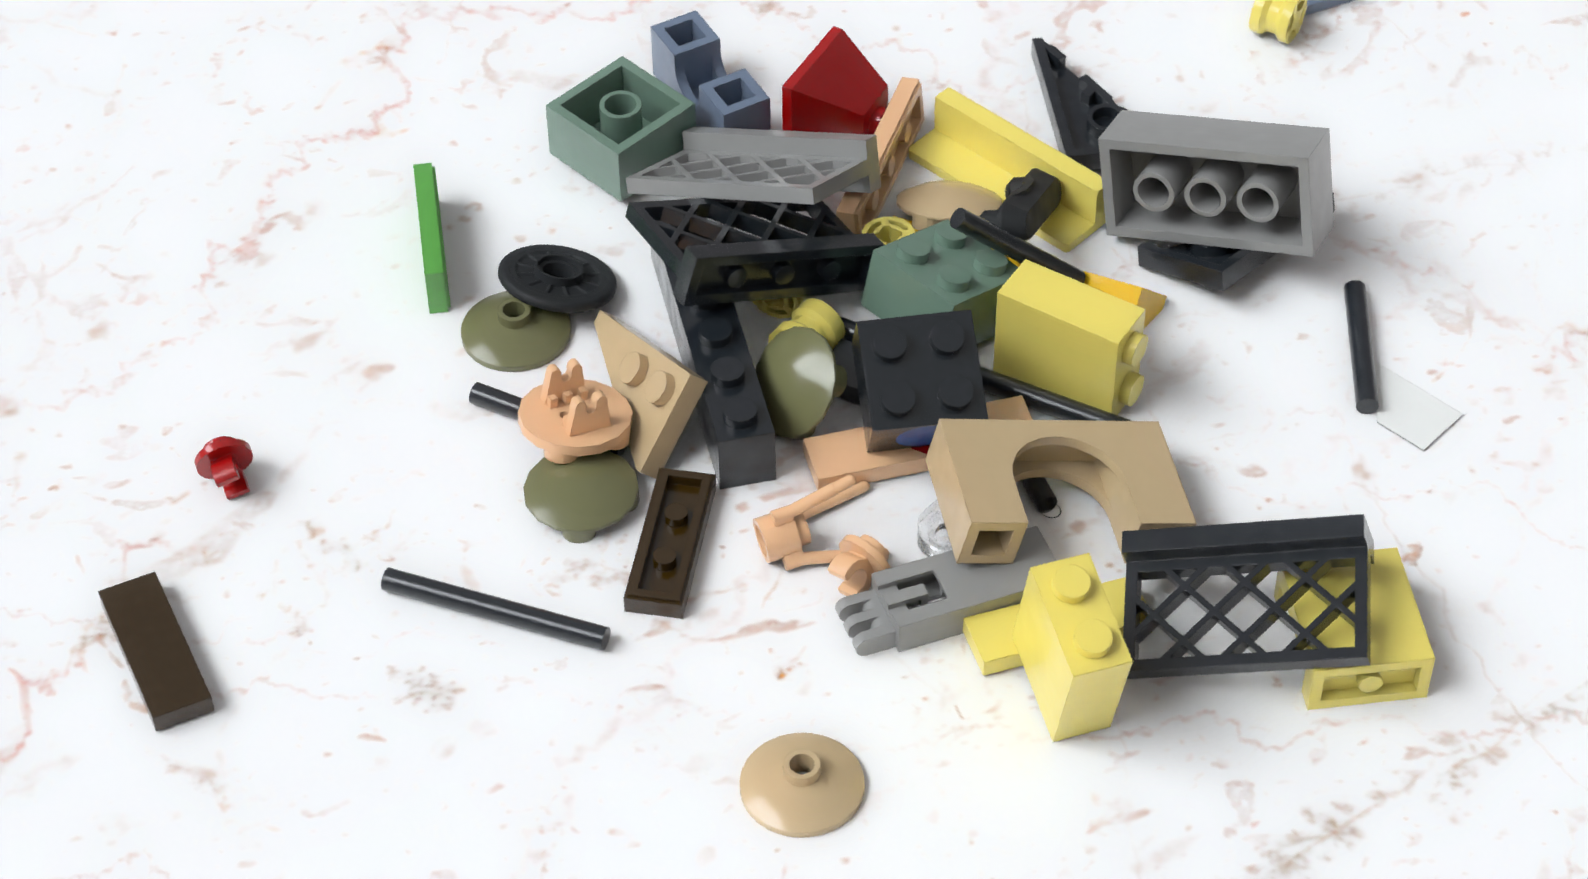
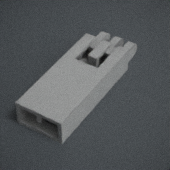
(881, 615)

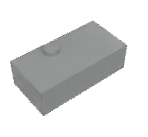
(1217, 182)

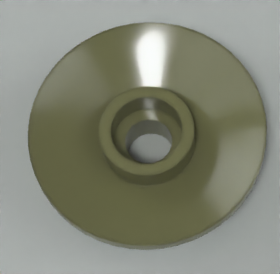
(512, 334)

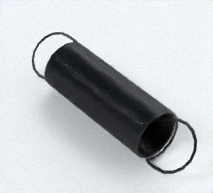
(1041, 494)

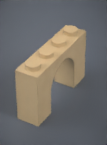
(1115, 462)

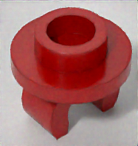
(224, 462)

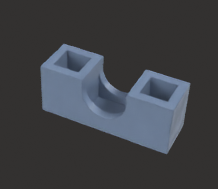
(690, 61)

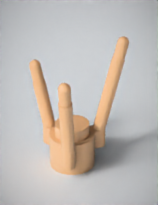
(786, 528)

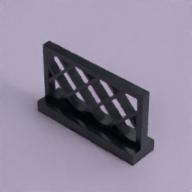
(750, 267)
(1255, 550)

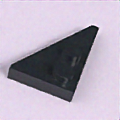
(1075, 105)

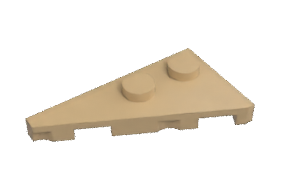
(657, 389)

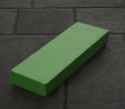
(432, 238)

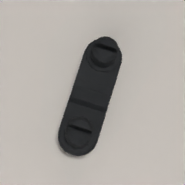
(1026, 204)

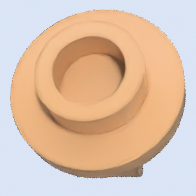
(857, 561)

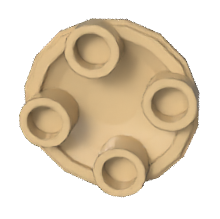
(937, 201)

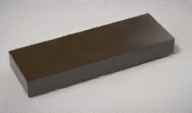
(670, 543)
(156, 651)

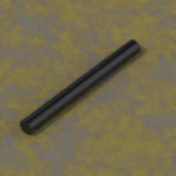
(496, 608)

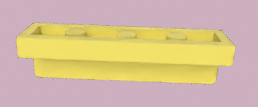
(989, 151)

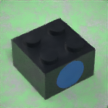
(914, 375)

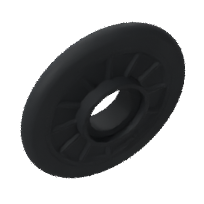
(557, 278)

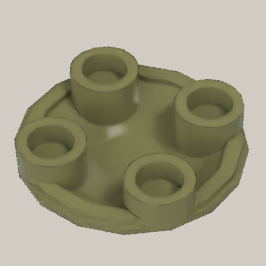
(799, 381)
(581, 494)

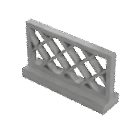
(763, 166)

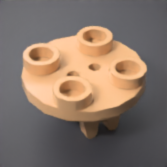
(574, 415)

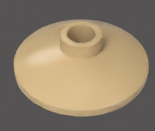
(802, 802)

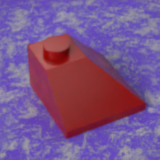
(834, 90)

